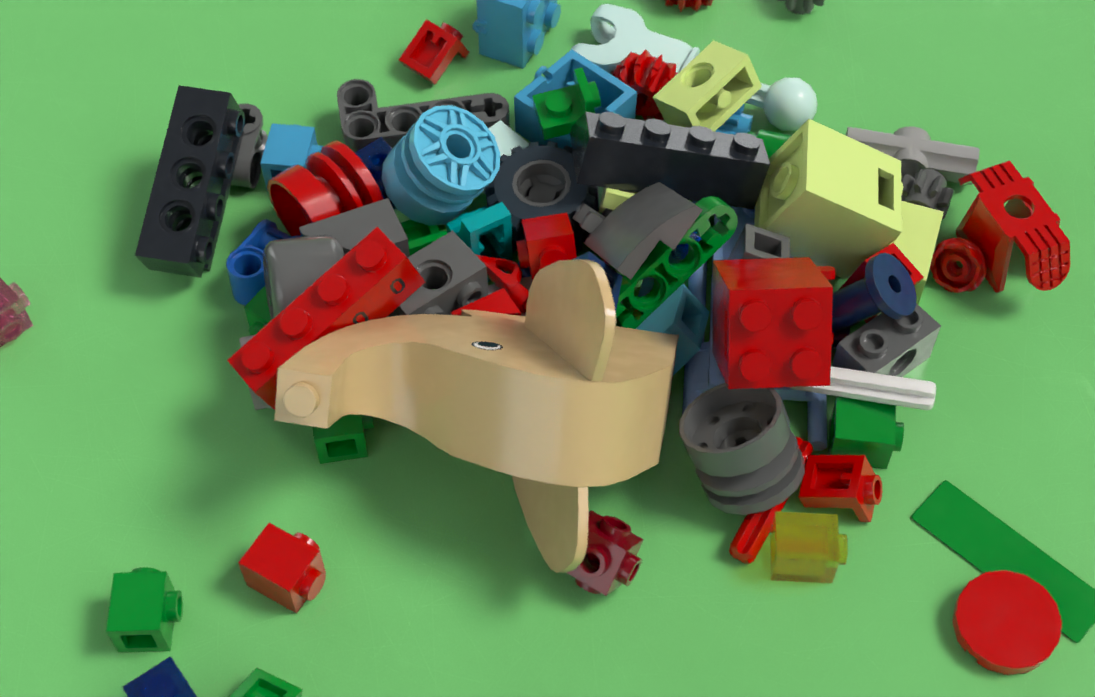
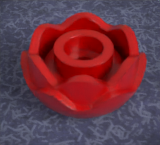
(949, 274)

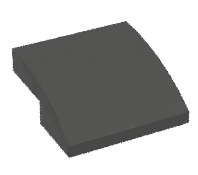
(638, 225)

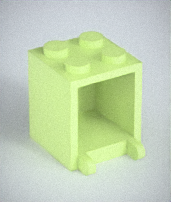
(831, 198)

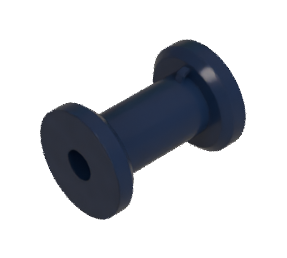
(883, 289)

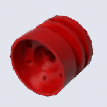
(327, 187)

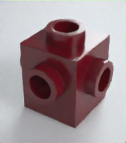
(609, 555)

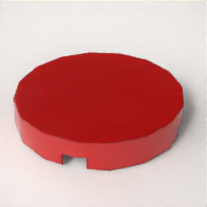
(1007, 622)

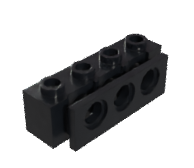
(192, 182)

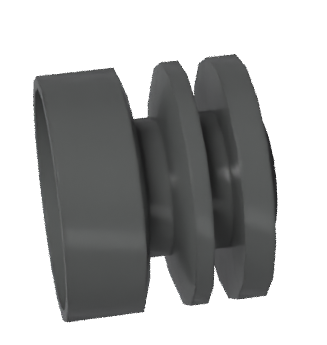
(742, 448)

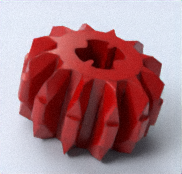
(647, 77)

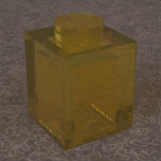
(806, 547)

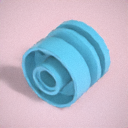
(440, 165)

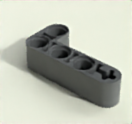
(365, 122)

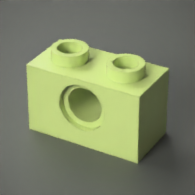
(708, 88)

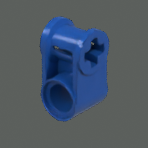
(246, 262)

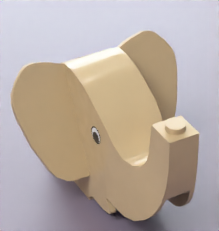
(533, 396)

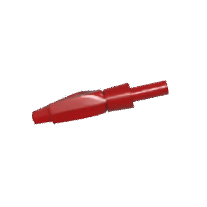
(509, 282)

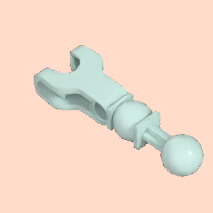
(785, 103)

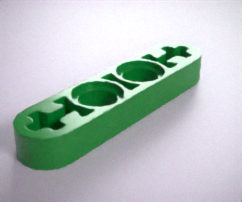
(671, 276)

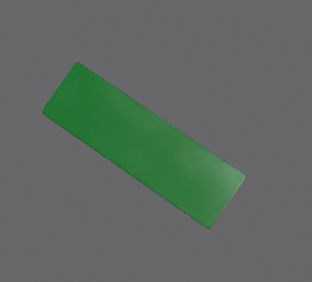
(996, 547)

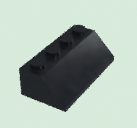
(690, 161)

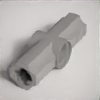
(918, 151)

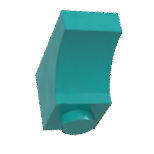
(486, 231)

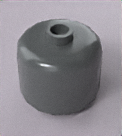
(295, 265)

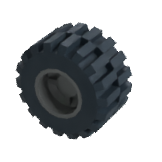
(540, 184)

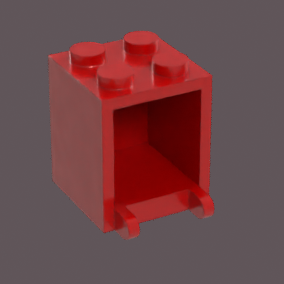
(772, 322)

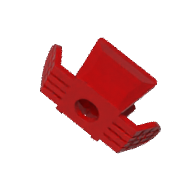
(1023, 220)

